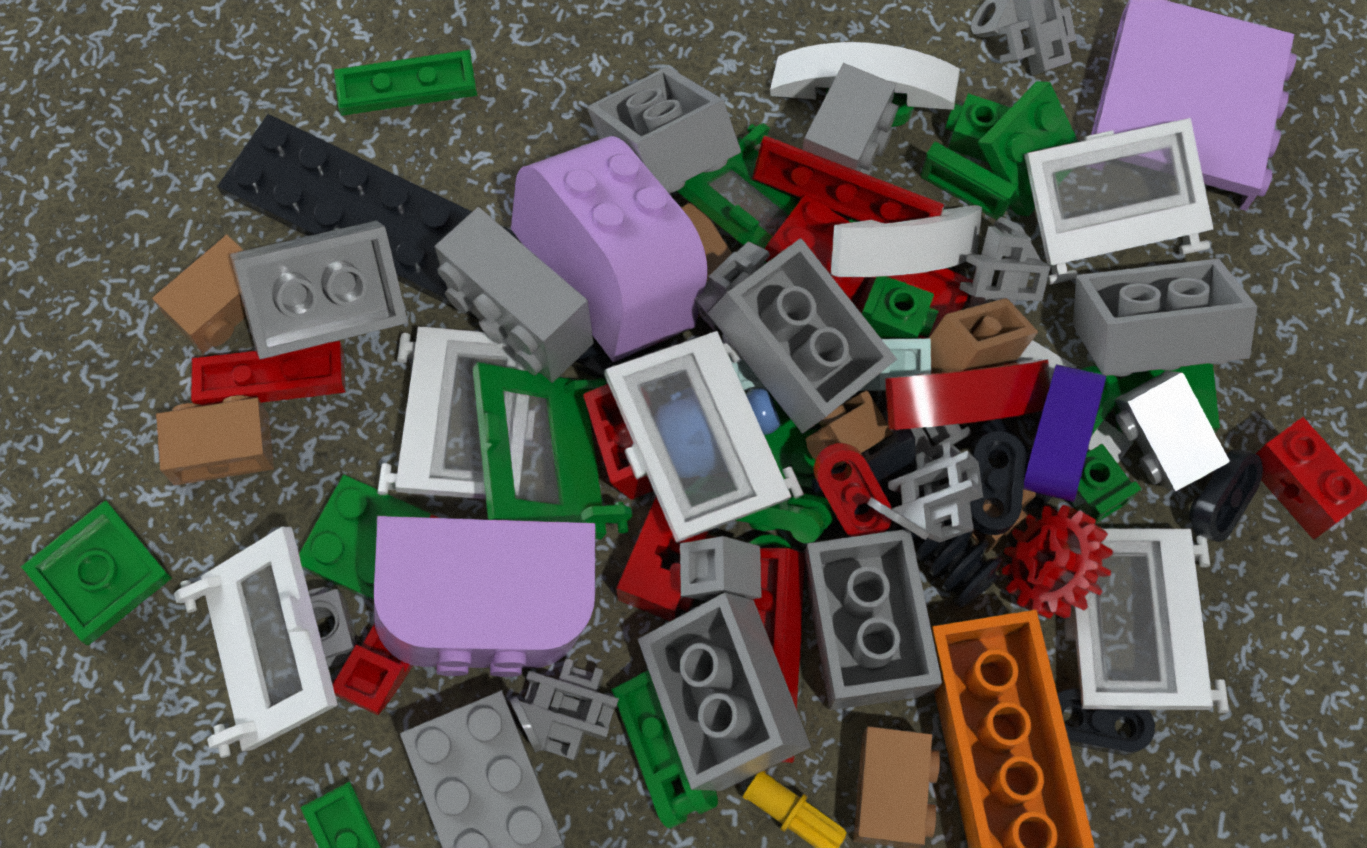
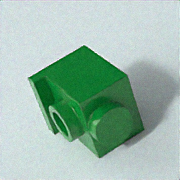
(971, 123)
(884, 314)
(1110, 494)

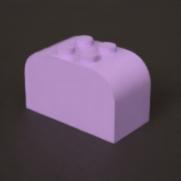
(615, 240)
(482, 592)

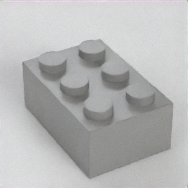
(669, 126)
(319, 288)
(514, 295)
(1163, 317)
(801, 335)
(870, 619)
(723, 693)
(480, 779)

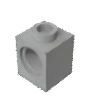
(718, 567)
(342, 638)

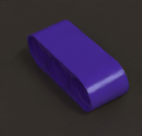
(1064, 433)

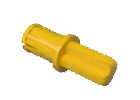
(794, 812)

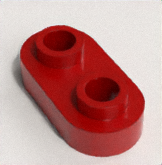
(850, 489)

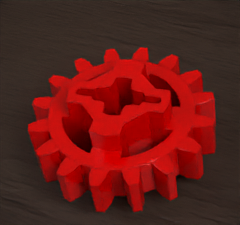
(1057, 561)

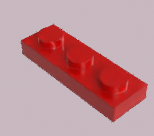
(276, 378)

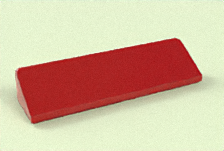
(838, 186)
(782, 610)

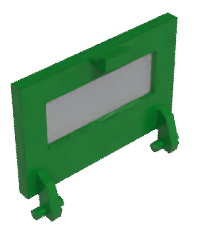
(736, 201)
(540, 449)

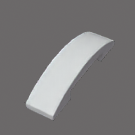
(922, 76)
(906, 246)

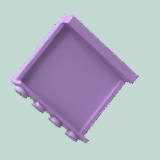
(1203, 67)

